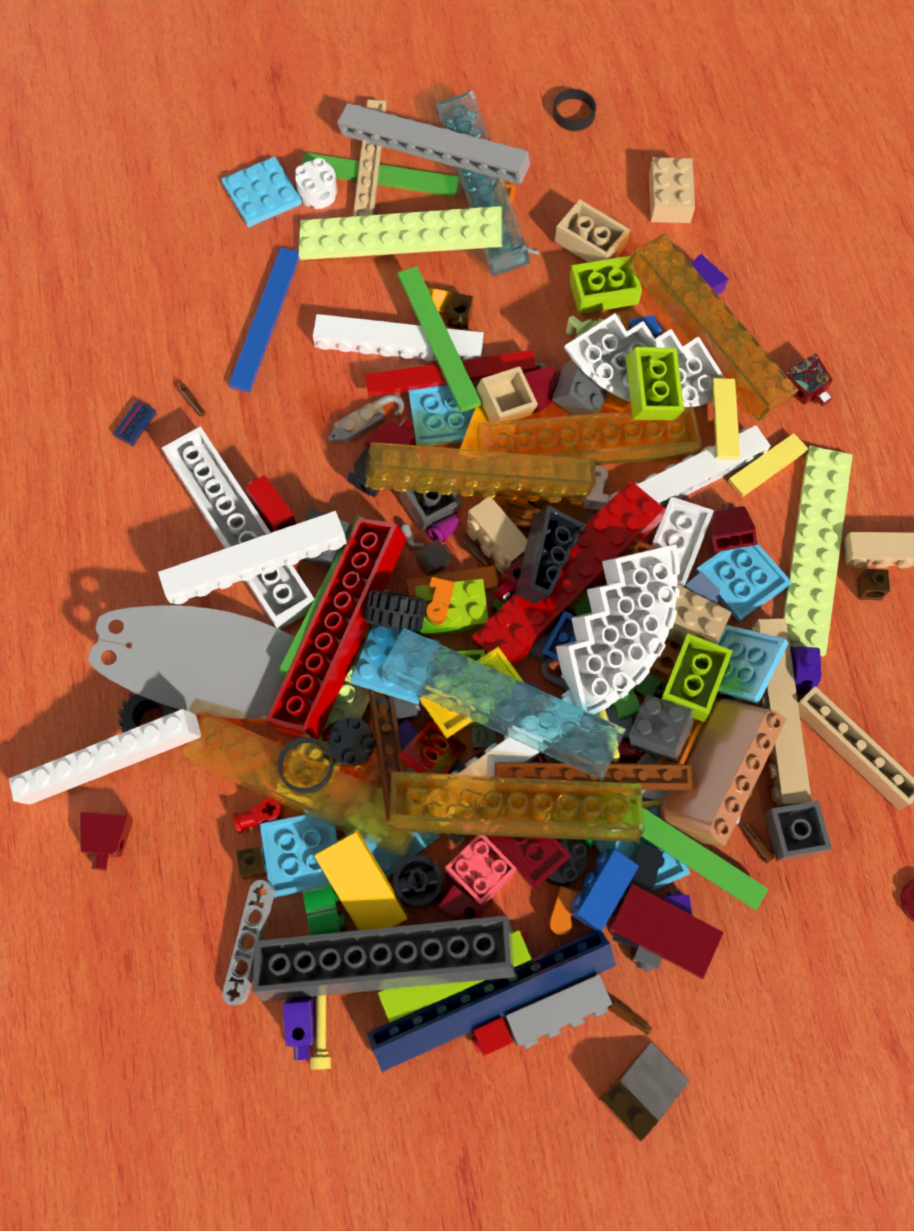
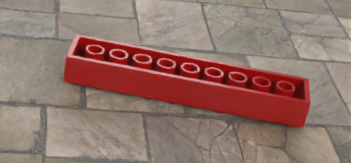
(605, 537)
(336, 630)

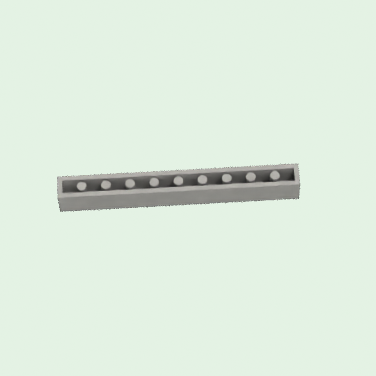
(434, 143)

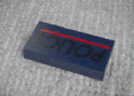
(135, 423)

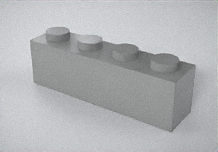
(557, 1011)

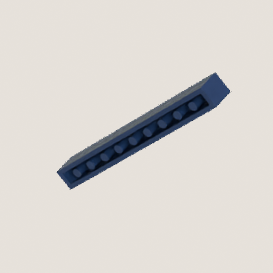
(491, 1000)

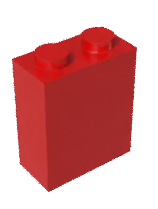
(269, 504)

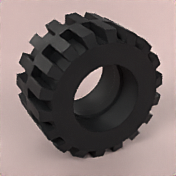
(395, 610)
(136, 707)

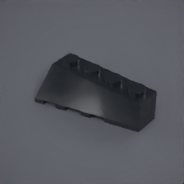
(546, 552)

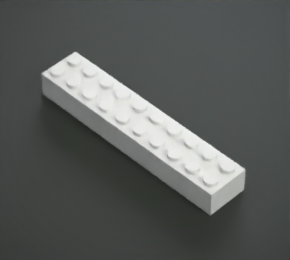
(234, 522)

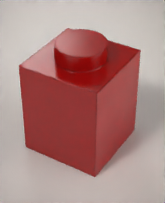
(491, 1037)

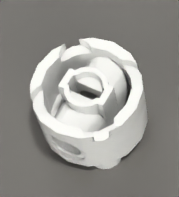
(316, 183)

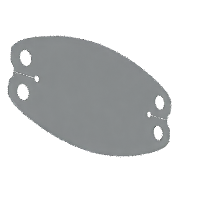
(195, 658)

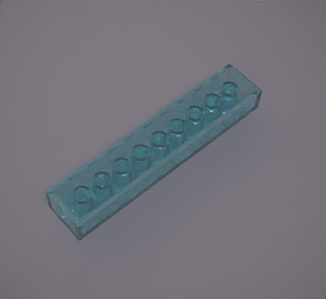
(464, 116)
(503, 703)

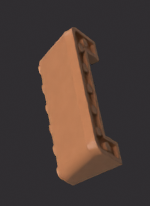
(724, 770)

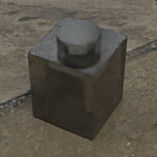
(434, 557)

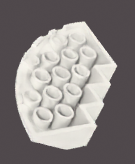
(604, 350)
(624, 630)

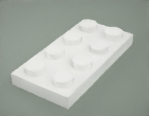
(686, 527)

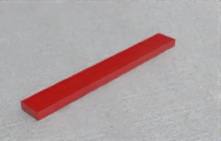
(432, 376)

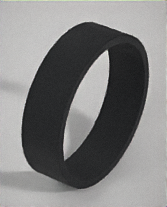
(579, 95)
(288, 747)

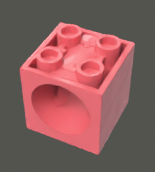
(480, 870)

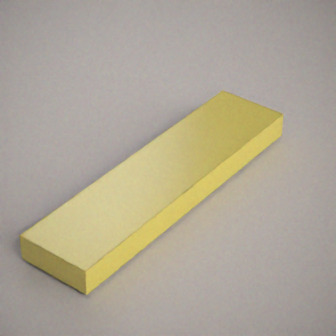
(725, 419)
(767, 465)

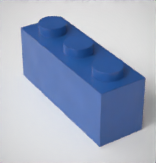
(603, 889)

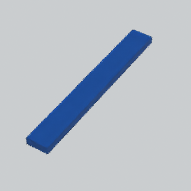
(264, 320)

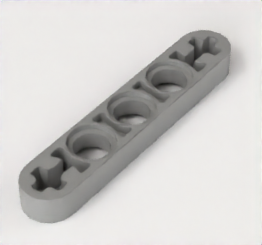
(240, 952)

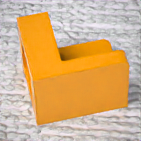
(441, 299)

